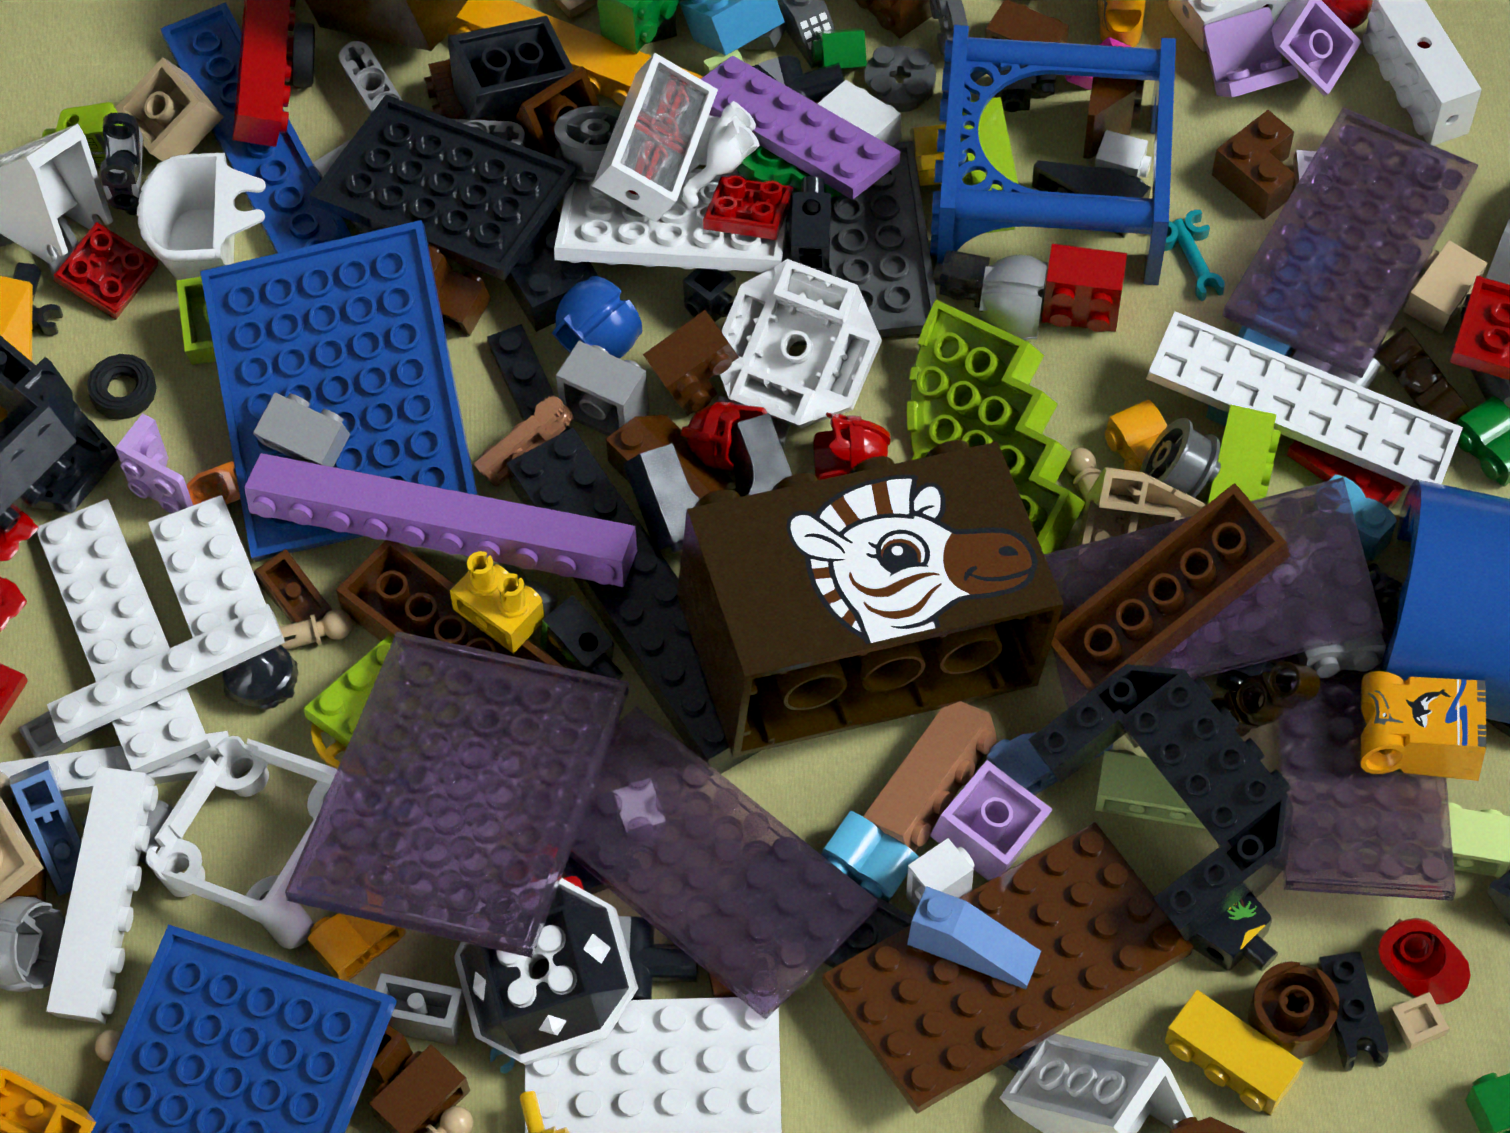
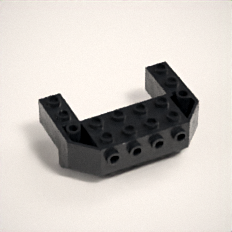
(35, 435)
(1203, 763)

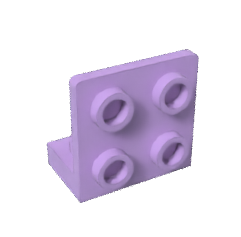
(1245, 54)
(144, 464)

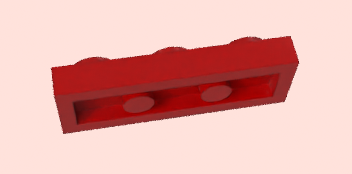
(1326, 466)

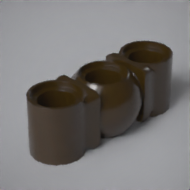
(1421, 377)
(1276, 693)

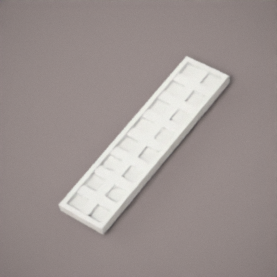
(1307, 401)
(119, 630)

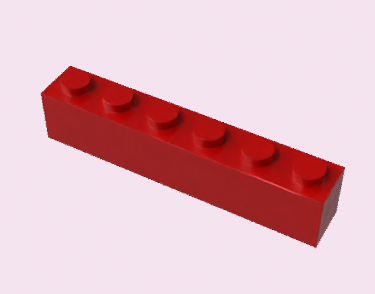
(264, 71)

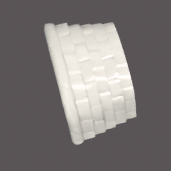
(191, 212)

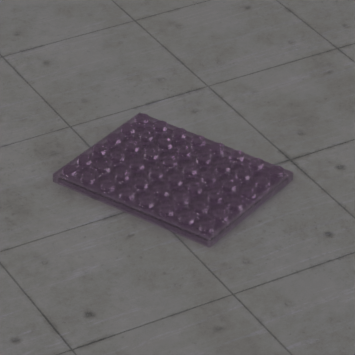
(460, 794)

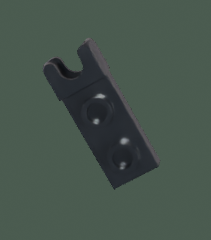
(1357, 1018)

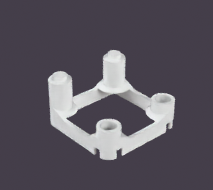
(267, 898)

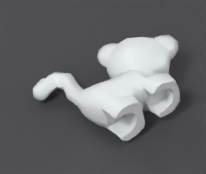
(721, 148)

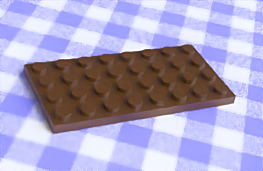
(949, 1024)

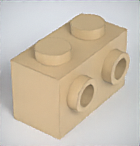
(1443, 286)

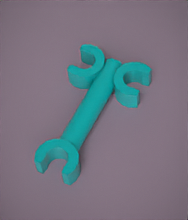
(1186, 233)

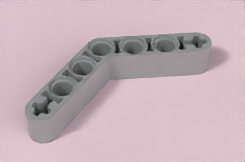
(373, 77)

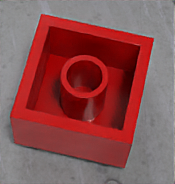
(1083, 288)

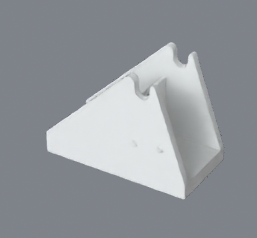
(45, 182)
(1093, 1089)

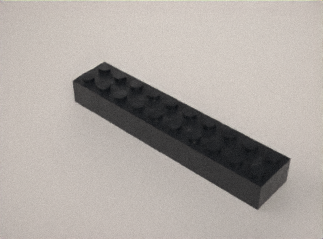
(646, 611)

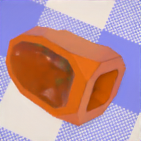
(213, 483)

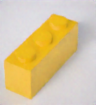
(1233, 1053)

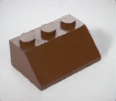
(656, 431)

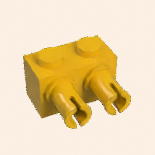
(497, 602)

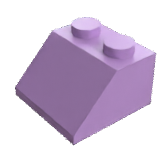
(1314, 42)
(991, 820)

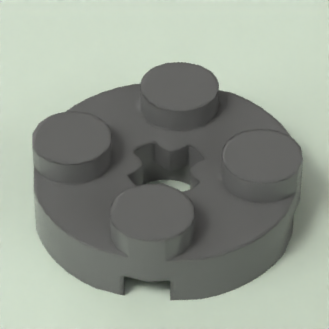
(949, 14)
(900, 61)

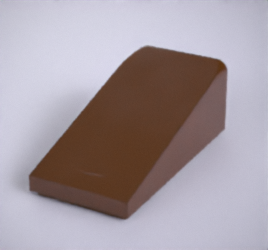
(291, 589)

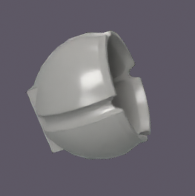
(1014, 295)
(28, 943)

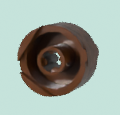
(1299, 990)

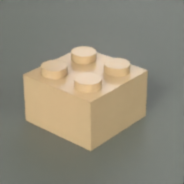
(170, 111)

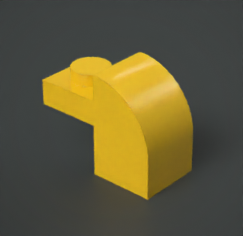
(926, 153)

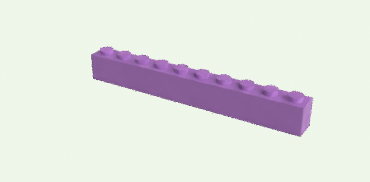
(441, 519)

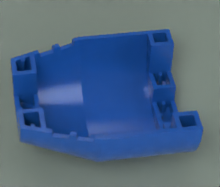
(1455, 591)

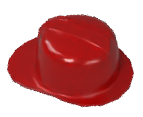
(1424, 960)

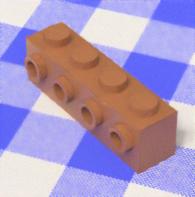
(933, 773)

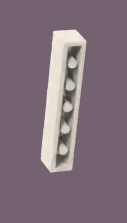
(102, 895)

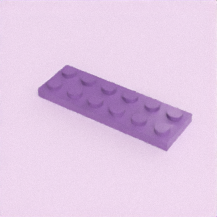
(802, 129)

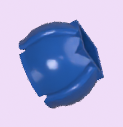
(598, 317)

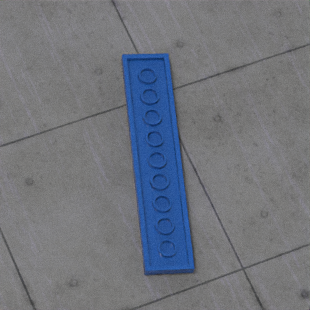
(209, 53)

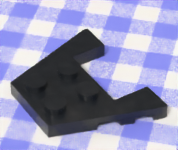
(90, 461)

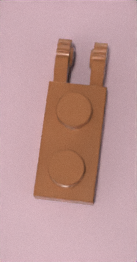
(546, 423)

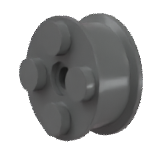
(584, 138)
(1183, 458)

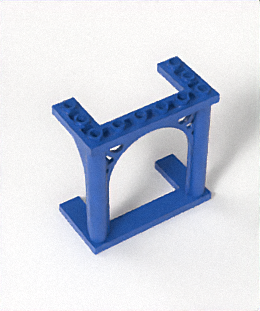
(971, 210)

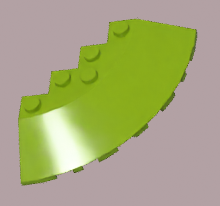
(977, 390)

